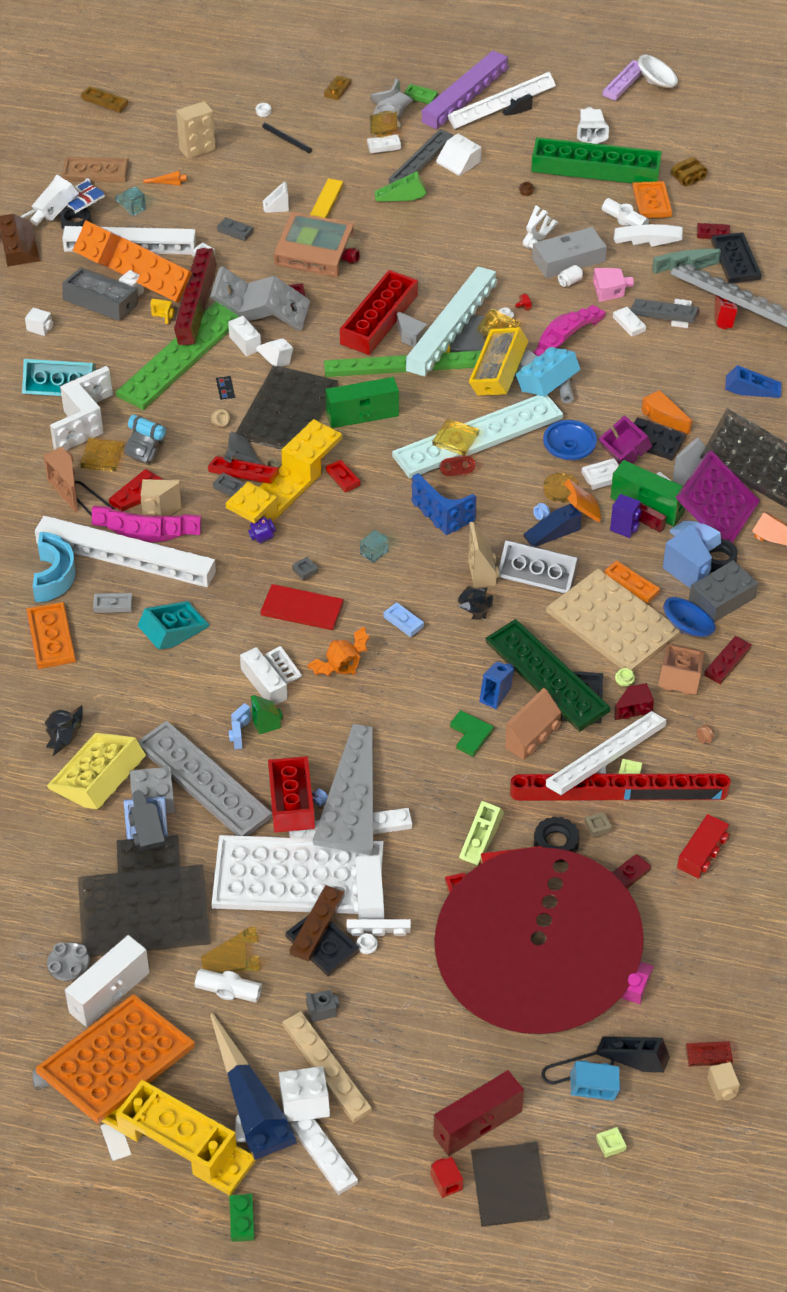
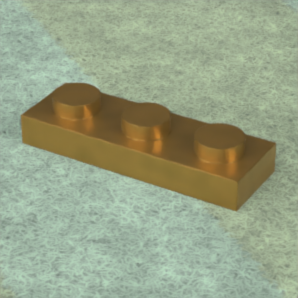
(104, 99)

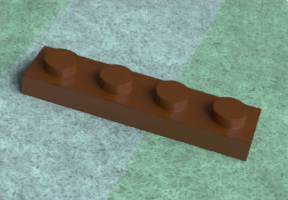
(317, 923)

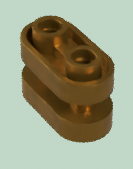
(689, 171)

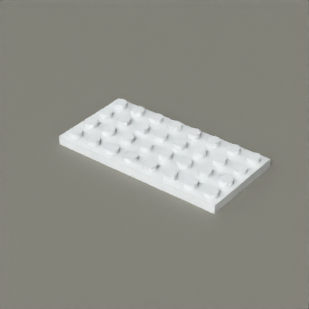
(281, 873)

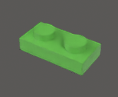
(421, 94)

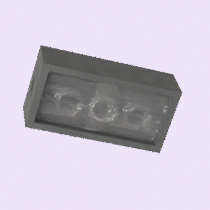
(100, 293)

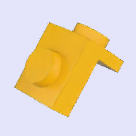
(162, 308)

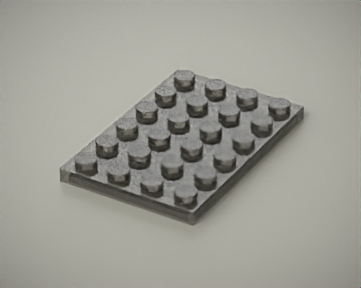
(284, 406)
(752, 455)
(151, 906)

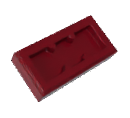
(632, 870)

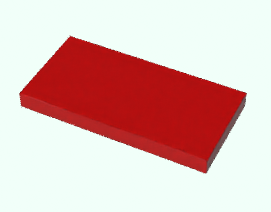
(302, 607)

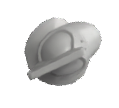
(391, 101)

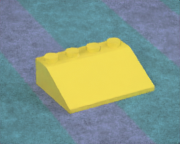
(97, 769)

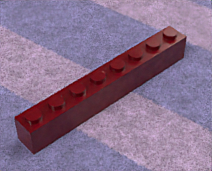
(195, 297)

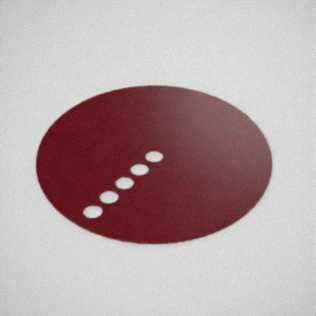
(547, 987)

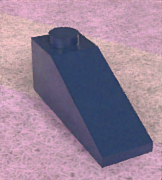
(555, 525)

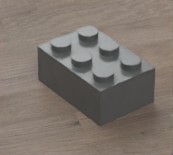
(723, 590)

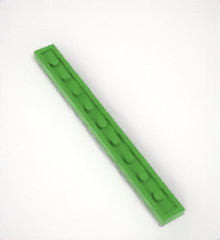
(395, 364)

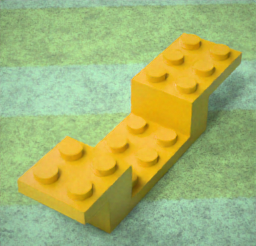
(298, 471)
(186, 1132)

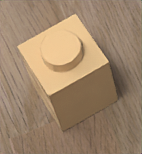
(723, 1081)

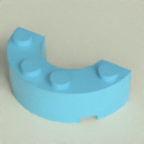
(60, 575)

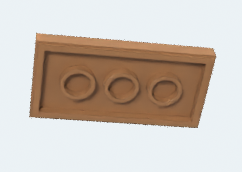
(95, 168)

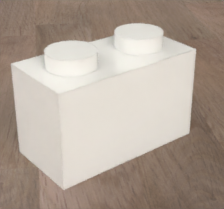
(244, 335)

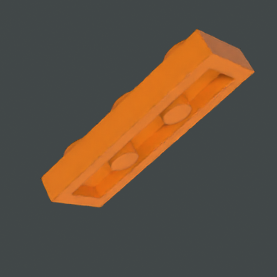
(633, 582)

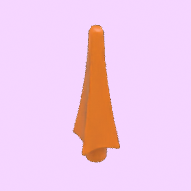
(172, 178)

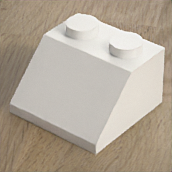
(459, 155)

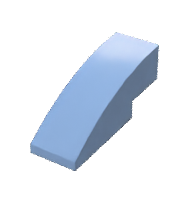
(709, 535)

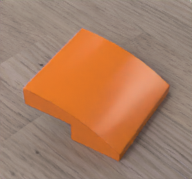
(583, 500)

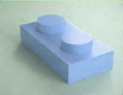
(403, 619)

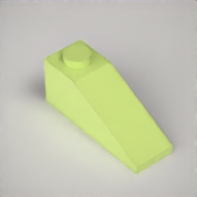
(481, 832)

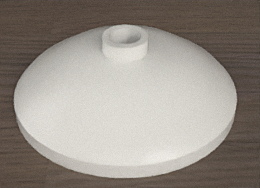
(657, 72)

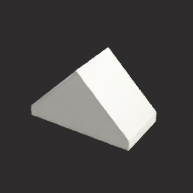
(277, 200)

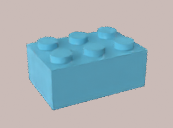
(547, 371)

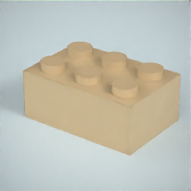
(196, 129)

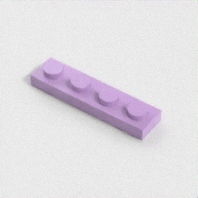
(622, 81)

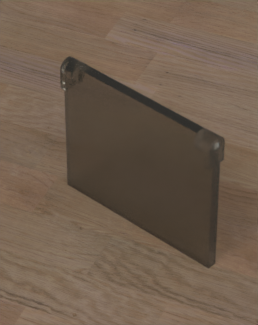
(509, 1184)

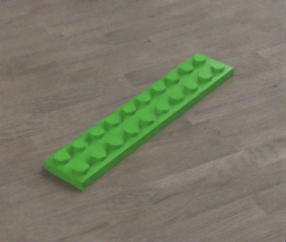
(175, 359)

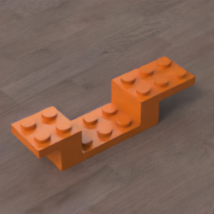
(123, 255)

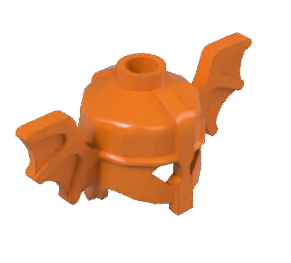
(340, 654)

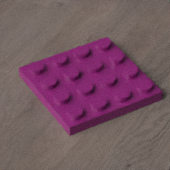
(717, 497)

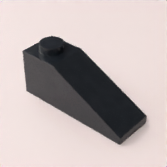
(640, 1053)

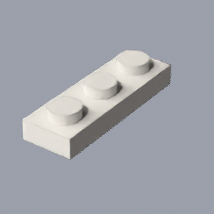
(378, 927)

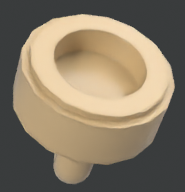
(220, 418)

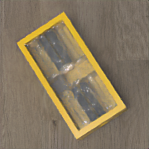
(498, 361)

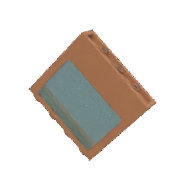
(313, 244)

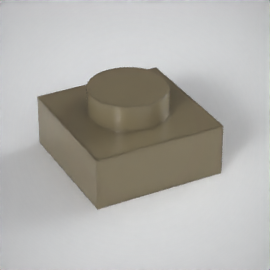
(598, 824)

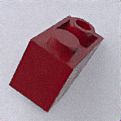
(634, 702)

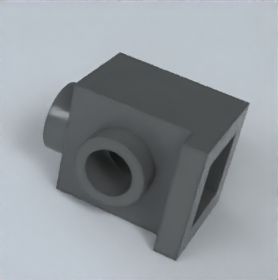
(322, 1005)

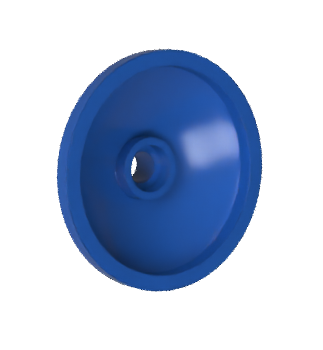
(569, 439)
(688, 617)

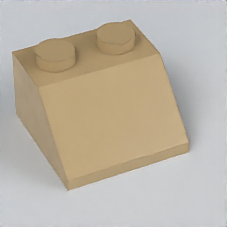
(160, 497)

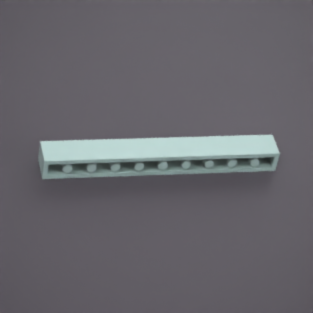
(451, 321)

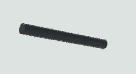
(291, 140)

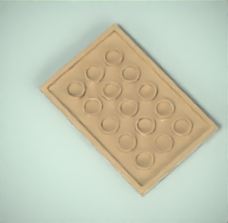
(613, 621)

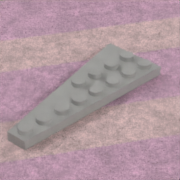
(349, 806)

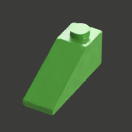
(404, 189)

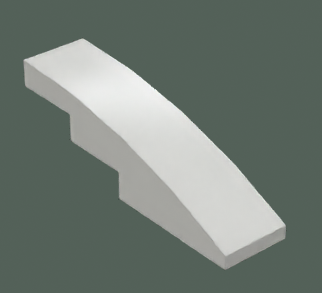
(649, 233)

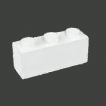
(263, 676)
(368, 887)

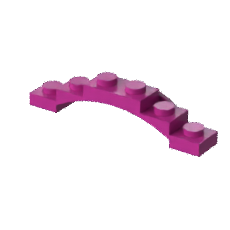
(566, 325)
(146, 527)

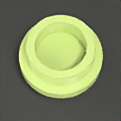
(624, 677)

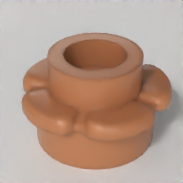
(705, 734)

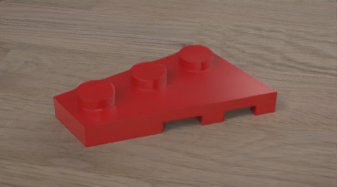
(130, 494)

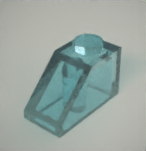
(132, 200)

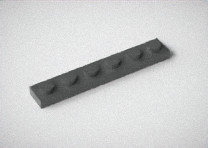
(423, 155)

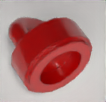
(525, 302)

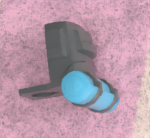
(144, 439)

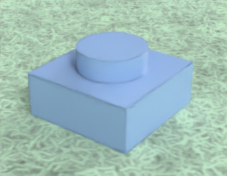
(242, 714)
(235, 735)

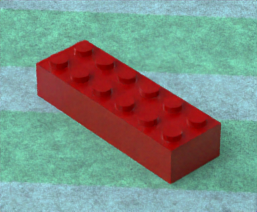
(378, 312)

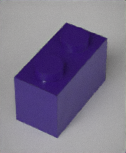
(625, 516)

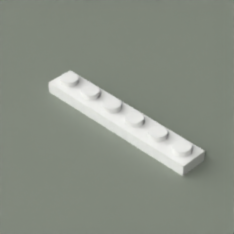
(382, 822)

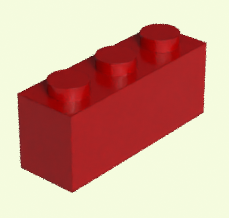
(703, 846)

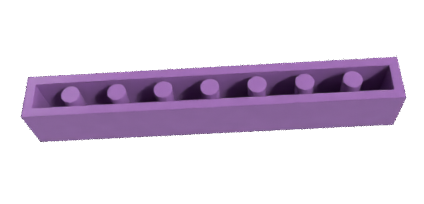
(464, 89)

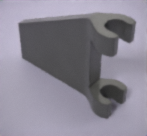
(240, 448)

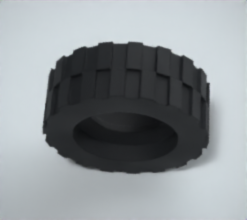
(557, 825)

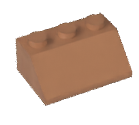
(532, 725)

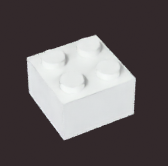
(304, 1094)

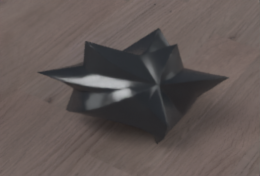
(475, 602)
(62, 728)

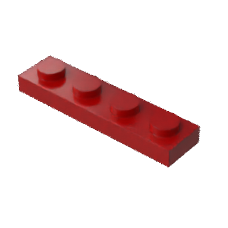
(244, 470)

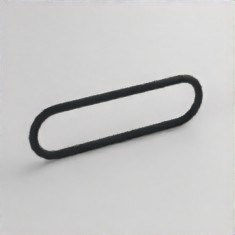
(564, 1062)

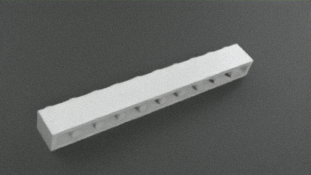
(131, 552)

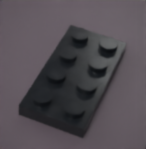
(736, 258)

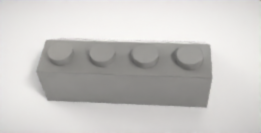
(538, 566)

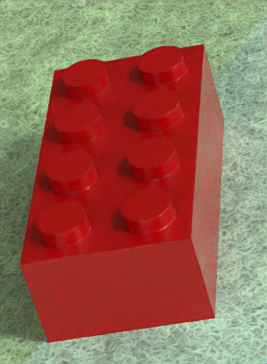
(291, 794)

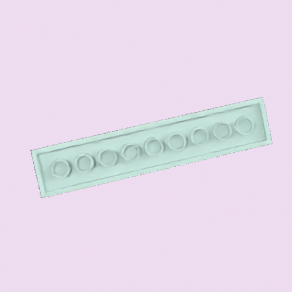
(494, 429)

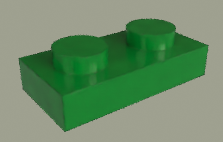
(241, 1218)

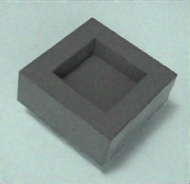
(305, 568)

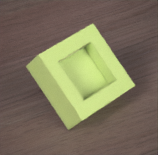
(630, 767)
(611, 1142)

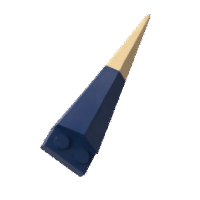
(260, 1117)

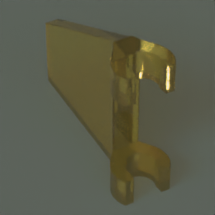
(232, 954)

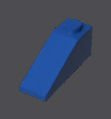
(749, 383)

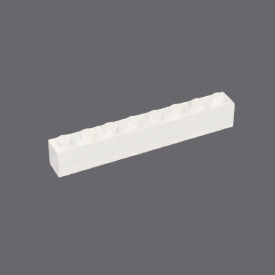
(154, 239)

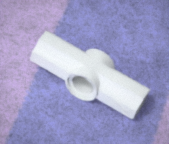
(624, 213)
(228, 985)

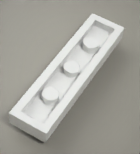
(324, 1155)

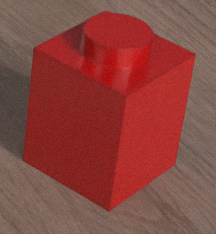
(446, 1176)

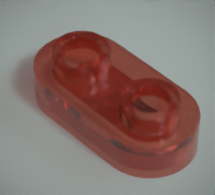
(456, 465)

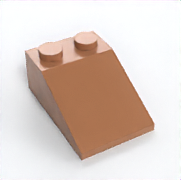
(61, 475)
(681, 669)

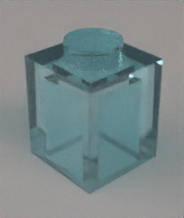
(374, 546)

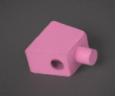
(610, 283)

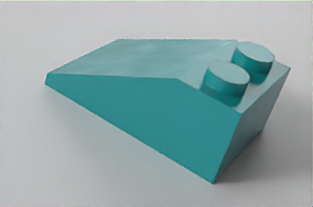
(171, 624)

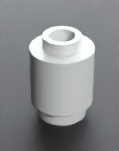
(570, 276)

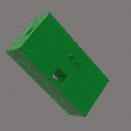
(362, 402)
(649, 489)

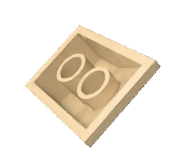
(481, 559)

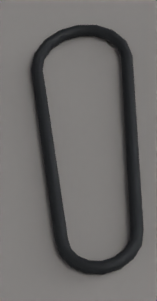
(79, 482)

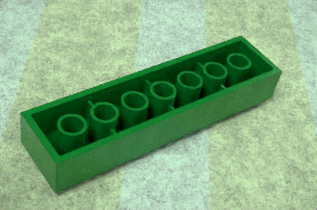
(595, 161)

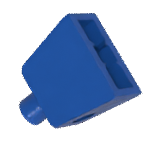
(498, 677)

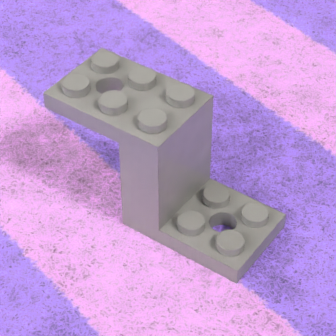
(260, 298)

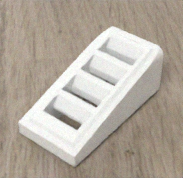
(284, 658)

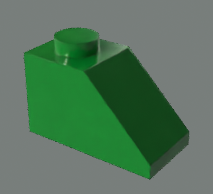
(265, 715)

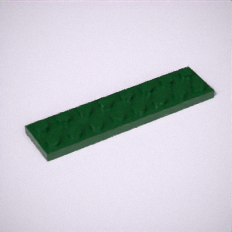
(544, 670)

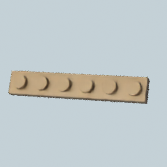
(319, 1055)

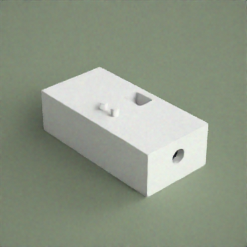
(107, 981)

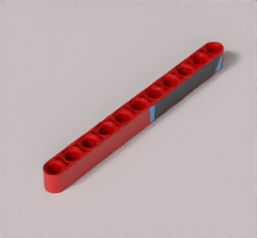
(625, 787)

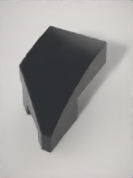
(519, 106)

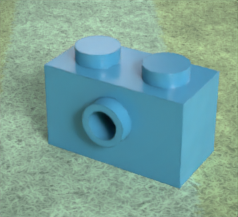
(594, 1080)

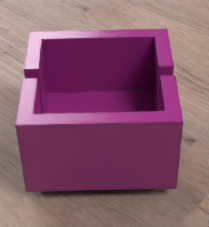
(629, 443)

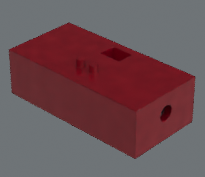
(478, 1112)

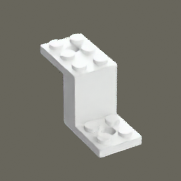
(82, 410)

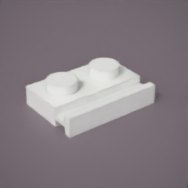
(600, 474)

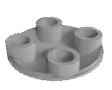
(68, 961)

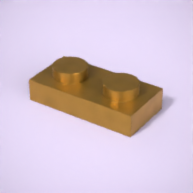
(337, 87)

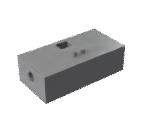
(575, 248)

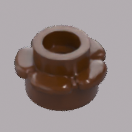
(526, 188)

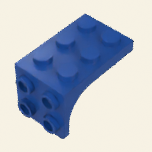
(443, 512)

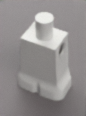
(592, 126)
(53, 200)

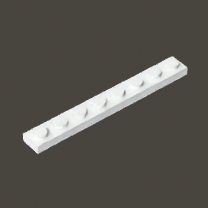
(500, 100)
(605, 753)

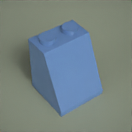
(687, 557)

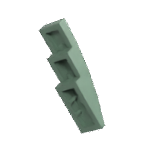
(699, 258)

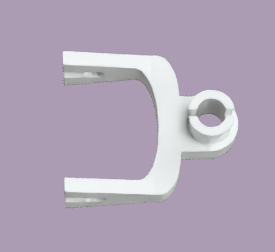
(533, 235)

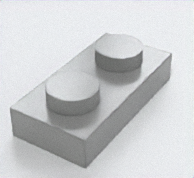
(112, 602)

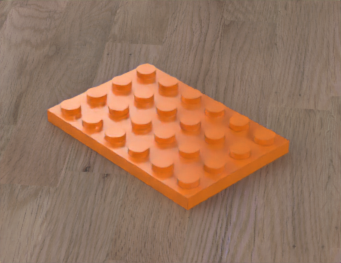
(113, 1056)

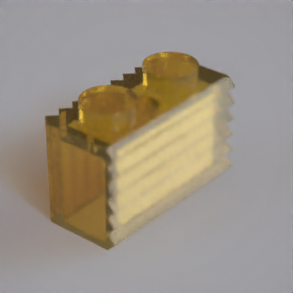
(383, 123)

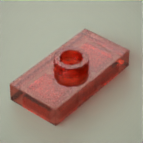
(708, 1053)

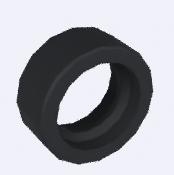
(68, 214)
(727, 548)

